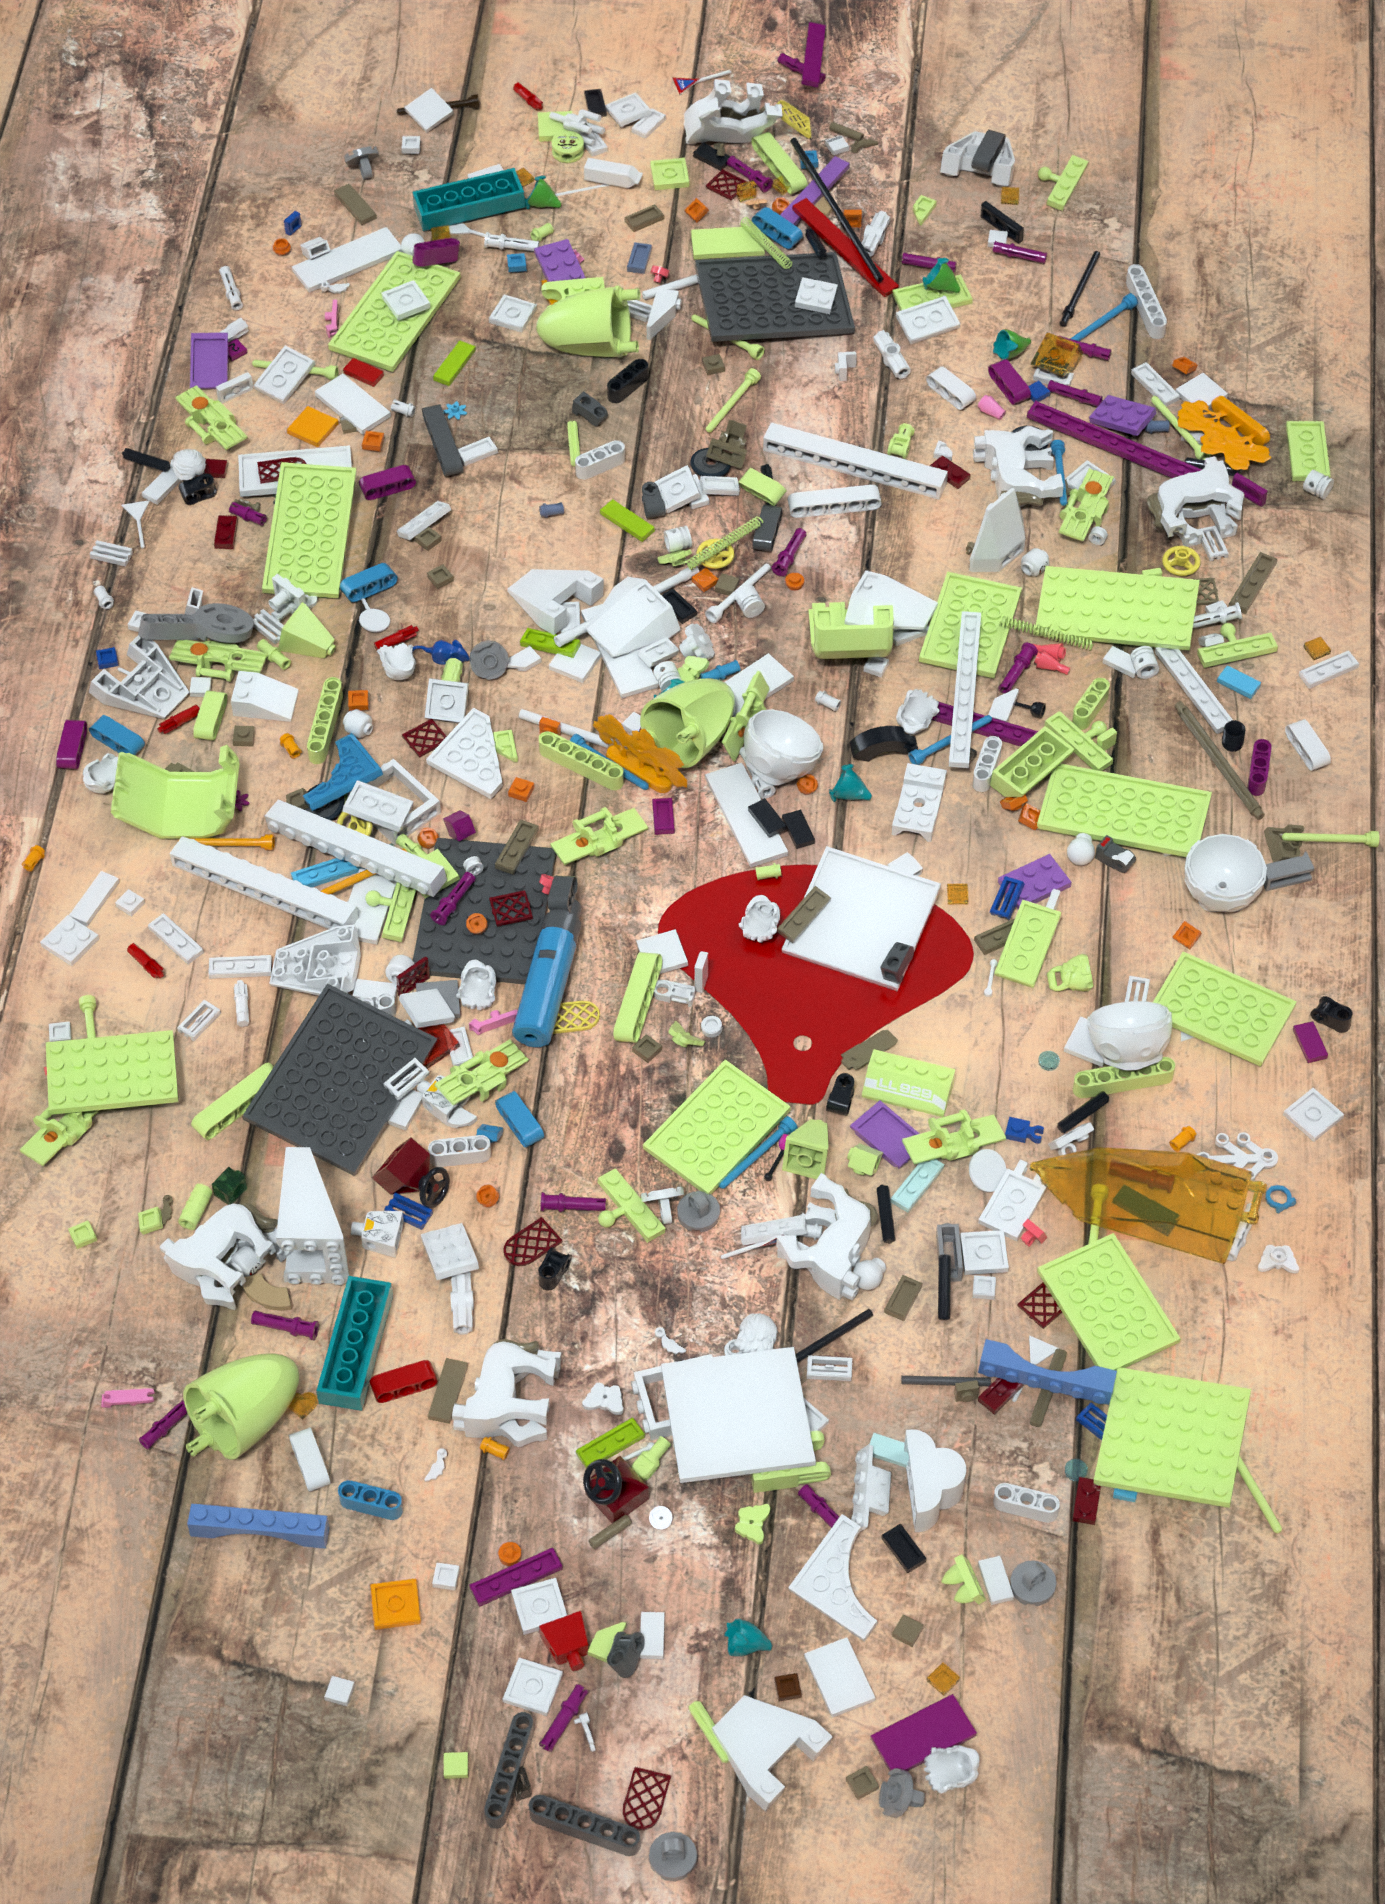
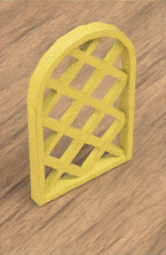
(807, 133)
(584, 1021)

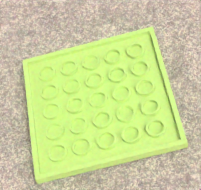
(1173, 1437)

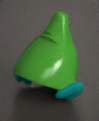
(542, 195)
(941, 277)
(1009, 344)

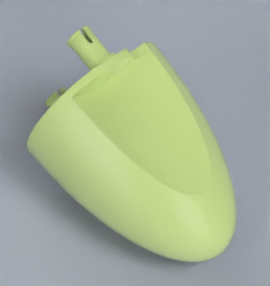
(591, 323)
(690, 717)
(239, 1402)

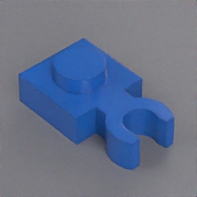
(1020, 1129)

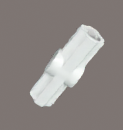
(875, 232)
(891, 354)
(462, 1303)

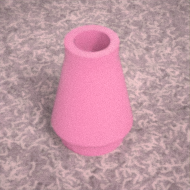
(991, 407)

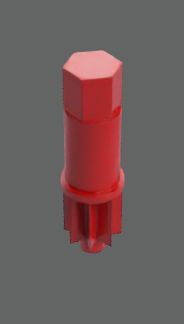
(529, 97)
(397, 637)
(178, 719)
(148, 963)

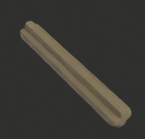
(1045, 1395)

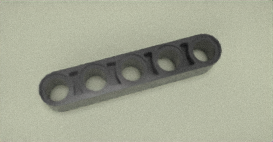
(442, 440)
(509, 1780)
(591, 1834)

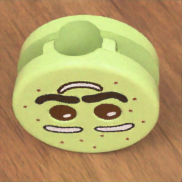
(567, 146)

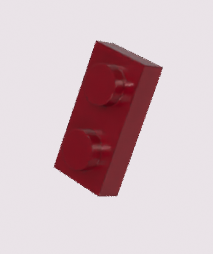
(956, 475)
(225, 532)
(998, 1394)
(1086, 1501)

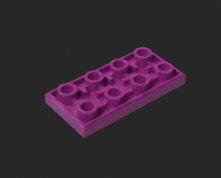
(911, 1739)

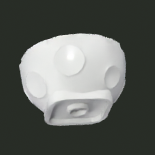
(780, 746)
(1224, 873)
(1130, 1033)

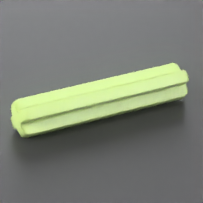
(573, 441)
(706, 1725)

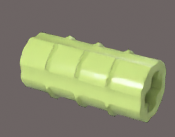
(452, 670)
(195, 1206)

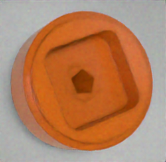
(780, 205)
(807, 784)
(427, 837)
(476, 923)
(487, 1195)
(509, 1553)

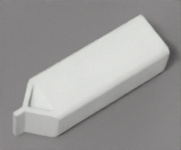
(611, 173)

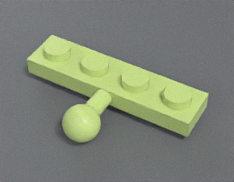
(1065, 183)
(1236, 649)
(1081, 741)
(398, 912)
(629, 1205)

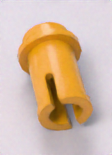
(288, 742)
(36, 853)
(1187, 1134)
(494, 1448)

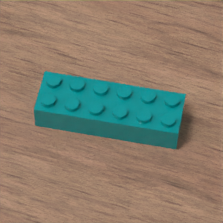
(468, 199)
(354, 1343)

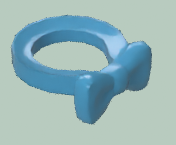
(1280, 1207)

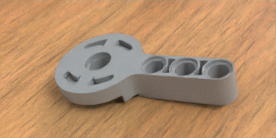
(210, 621)

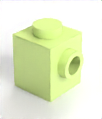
(864, 1159)

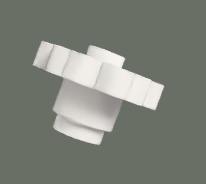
(697, 643)

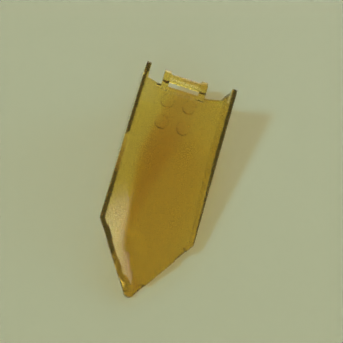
(1156, 1196)

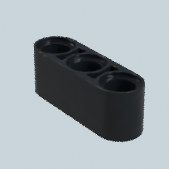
(627, 381)

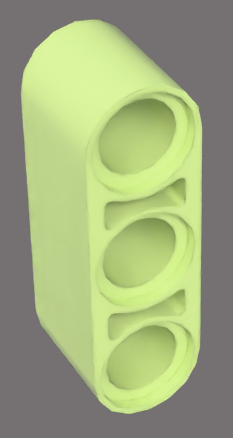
(762, 486)
(1091, 703)
(210, 715)

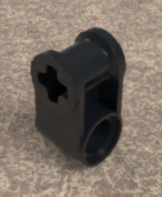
(196, 490)
(1332, 1015)
(841, 1097)
(553, 1265)

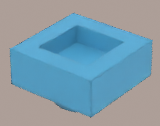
(812, 155)
(516, 262)
(492, 1132)

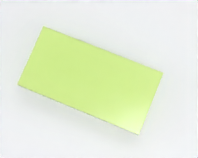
(724, 243)
(916, 294)
(1307, 448)
(1027, 943)

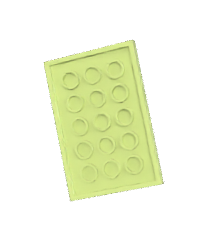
(970, 595)
(1224, 1008)
(111, 1072)
(716, 1127)
(1108, 1304)

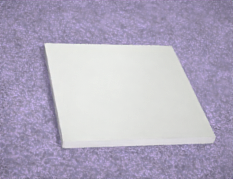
(866, 915)
(737, 1415)

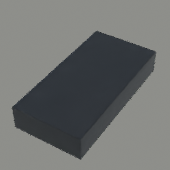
(595, 102)
(709, 156)
(683, 610)
(767, 818)
(798, 829)
(903, 1548)

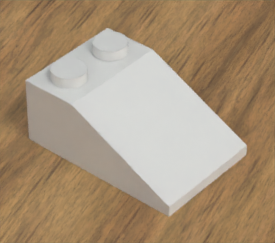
(263, 697)

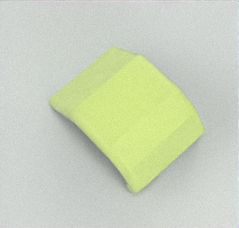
(835, 639)
(175, 802)

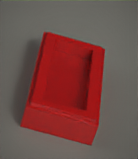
(363, 372)

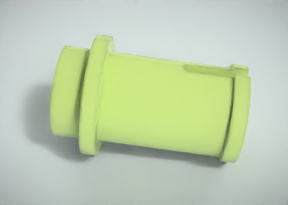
(543, 231)
(768, 871)

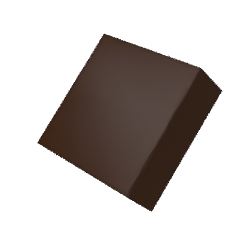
(787, 1687)

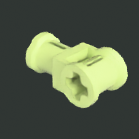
(901, 442)

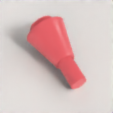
(1055, 650)
(1047, 662)

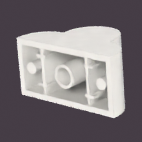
(933, 1478)

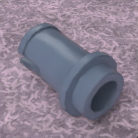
(1157, 426)
(551, 509)

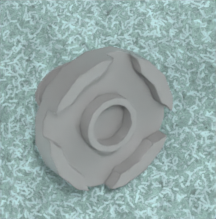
(362, 157)
(488, 659)
(698, 1211)
(1033, 1583)
(899, 1794)
(673, 1856)

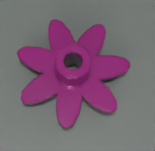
(241, 800)

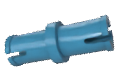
(721, 672)

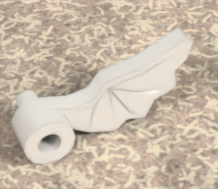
(336, 288)
(668, 1344)
(438, 1467)
(584, 1719)

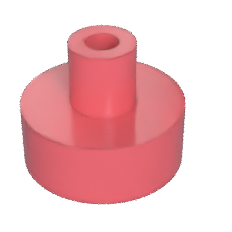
(659, 272)
(546, 880)

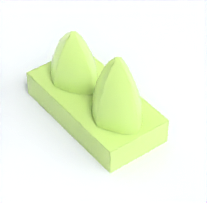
(963, 1572)

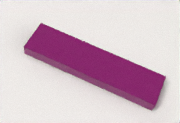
(515, 1576)

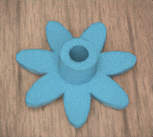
(455, 410)

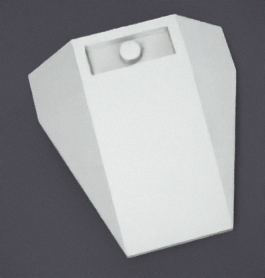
(1000, 535)
(910, 607)
(633, 618)
(319, 960)

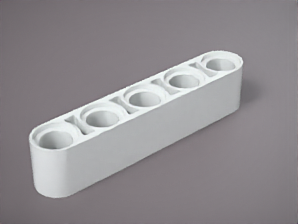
(1147, 301)
(834, 501)

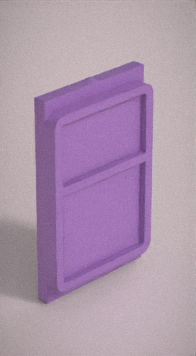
(208, 360)
(884, 1132)

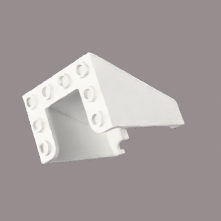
(309, 1224)

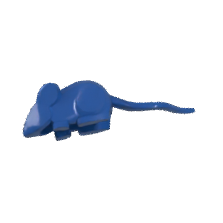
(443, 651)

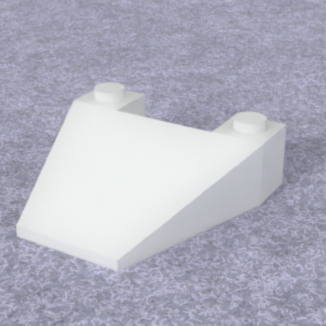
(960, 154)
(544, 590)
(148, 689)
(759, 1737)

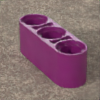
(436, 252)
(1009, 381)
(387, 482)
(71, 744)
(1259, 767)

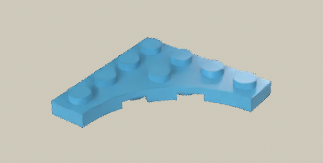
(353, 765)

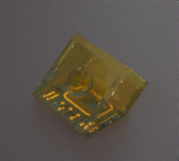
(1057, 355)

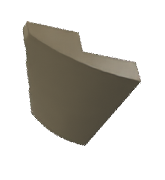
(1280, 848)

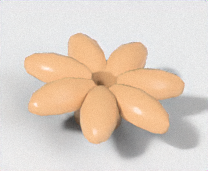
(756, 204)

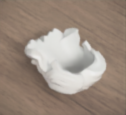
(188, 464)
(397, 661)
(916, 711)
(101, 775)
(760, 919)
(477, 988)
(756, 1333)
(951, 1768)

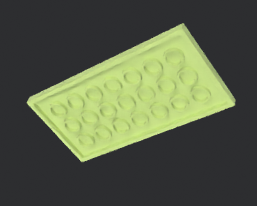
(372, 329)
(310, 528)
(1119, 607)
(1125, 808)

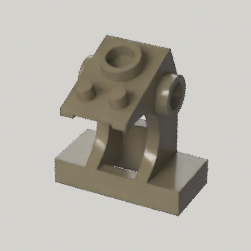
(732, 441)

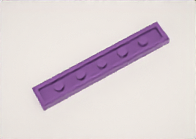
(829, 175)

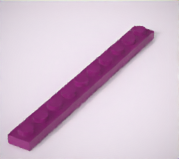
(1109, 441)

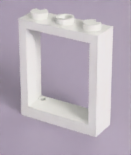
(419, 816)
(638, 1386)

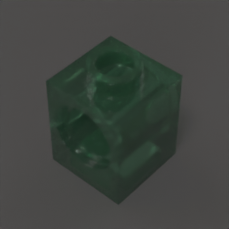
(229, 1186)

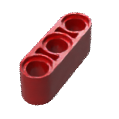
(403, 1381)

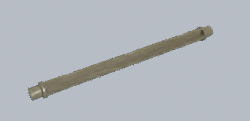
(1219, 760)

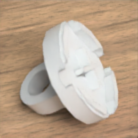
(663, 1200)

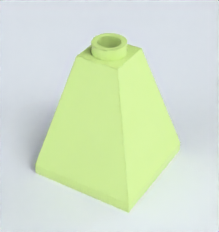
(306, 635)
(807, 1149)

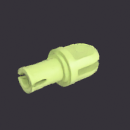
(649, 1461)

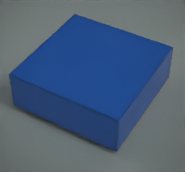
(292, 223)
(1038, 391)
(107, 658)

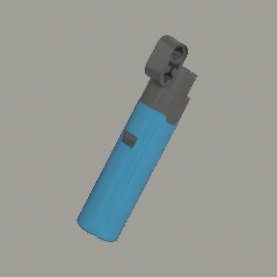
(549, 965)

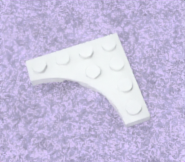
(826, 1581)

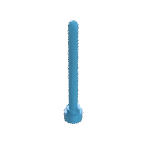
(1128, 302)
(1058, 448)
(579, 740)
(918, 756)
(786, 1126)

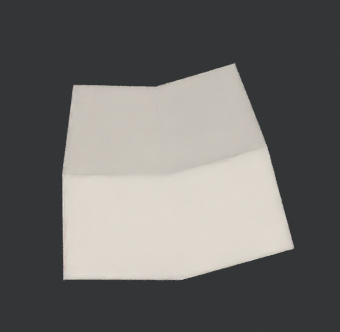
(315, 248)
(194, 598)
(907, 864)

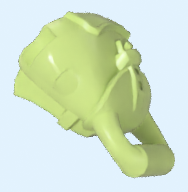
(1074, 975)

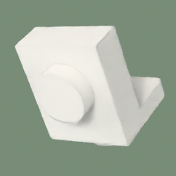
(845, 360)

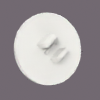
(987, 1170)

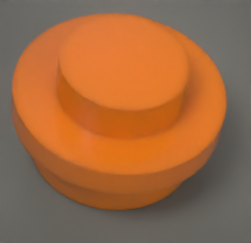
(281, 246)
(794, 581)

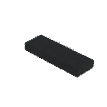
(1002, 222)

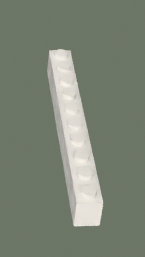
(855, 461)
(355, 848)
(262, 884)

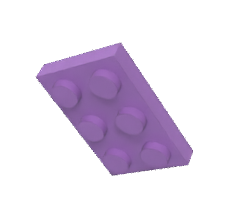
(559, 261)
(1122, 415)
(1039, 879)

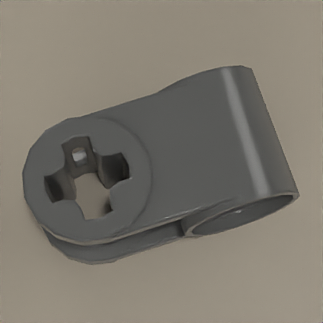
(652, 500)
(625, 1654)

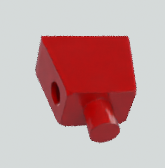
(566, 1640)

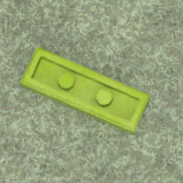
(454, 363)
(627, 520)
(545, 642)
(611, 1442)

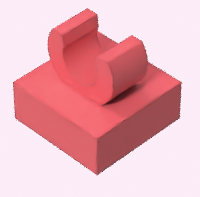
(1032, 1232)

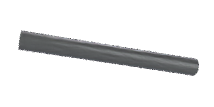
(943, 1380)

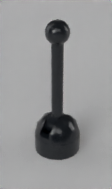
(1036, 709)

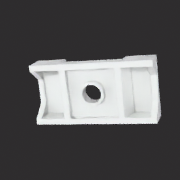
(919, 786)

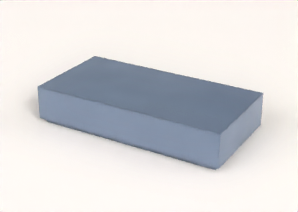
(639, 258)

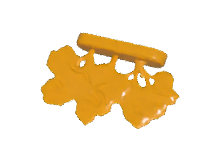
(1226, 439)
(642, 756)

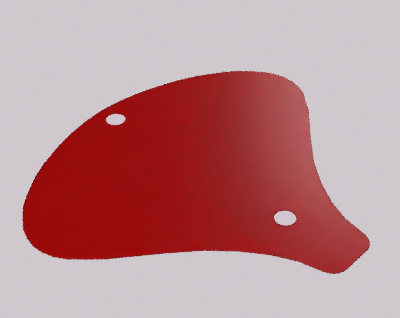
(790, 997)

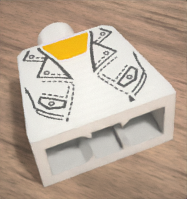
(435, 1101)
(380, 1231)

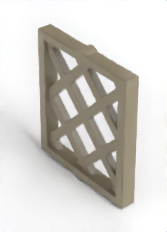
(1207, 596)

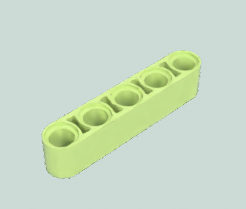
(779, 162)
(325, 720)
(581, 760)
(637, 997)
(1115, 1083)
(230, 1105)

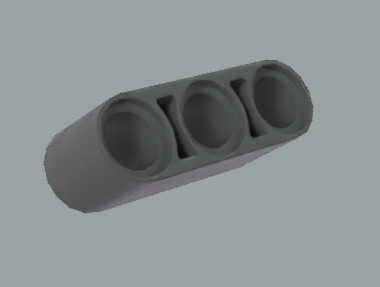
(988, 151)
(766, 534)

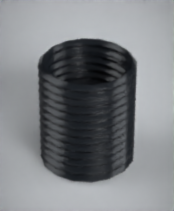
(1233, 735)

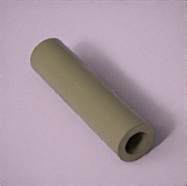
(846, 131)
(610, 1532)

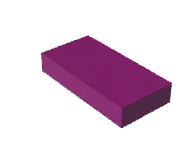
(1250, 489)
(663, 816)
(1310, 1042)

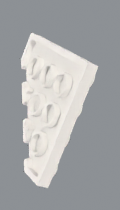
(470, 755)

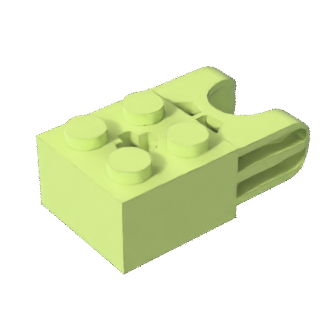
(562, 289)
(793, 1477)

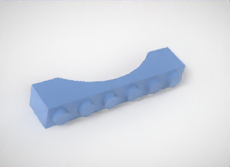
(1090, 1384)
(218, 1521)

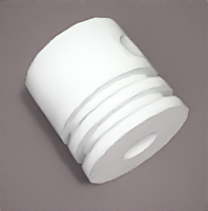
(1318, 484)
(677, 539)
(749, 601)
(1144, 659)
(664, 678)

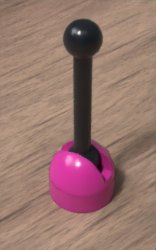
(768, 1176)

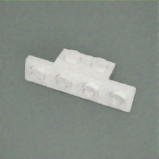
(871, 1488)

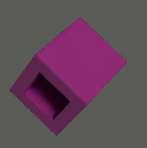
(459, 825)

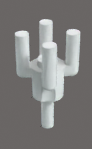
(579, 124)

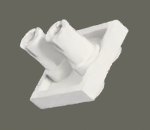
(286, 598)

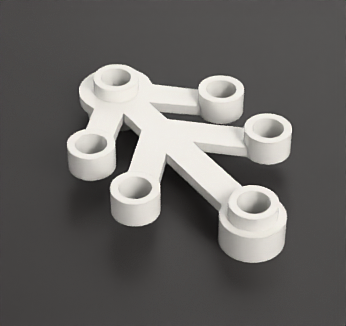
(1240, 1158)

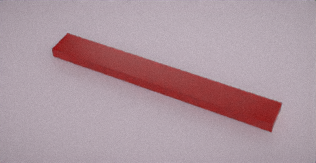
(842, 245)

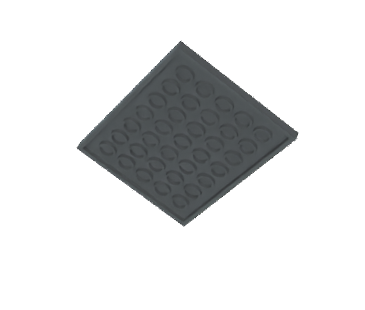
(758, 297)
(504, 947)
(333, 1076)

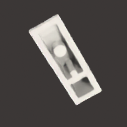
(663, 310)

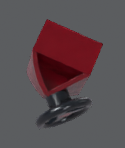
(409, 1172)
(614, 1488)

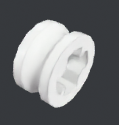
(1098, 535)
(473, 865)

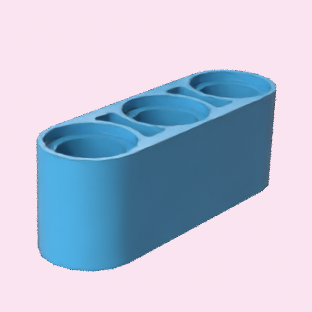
(777, 228)
(368, 582)
(116, 736)
(519, 1119)
(378, 1507)

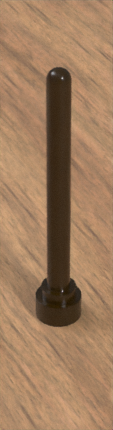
(472, 101)

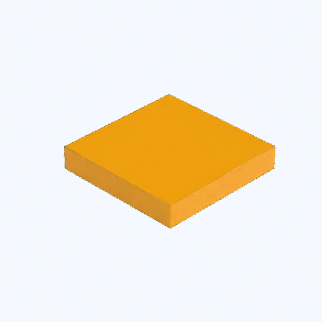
(312, 426)
(395, 1604)

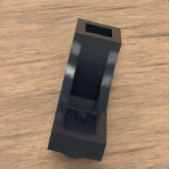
(881, 740)

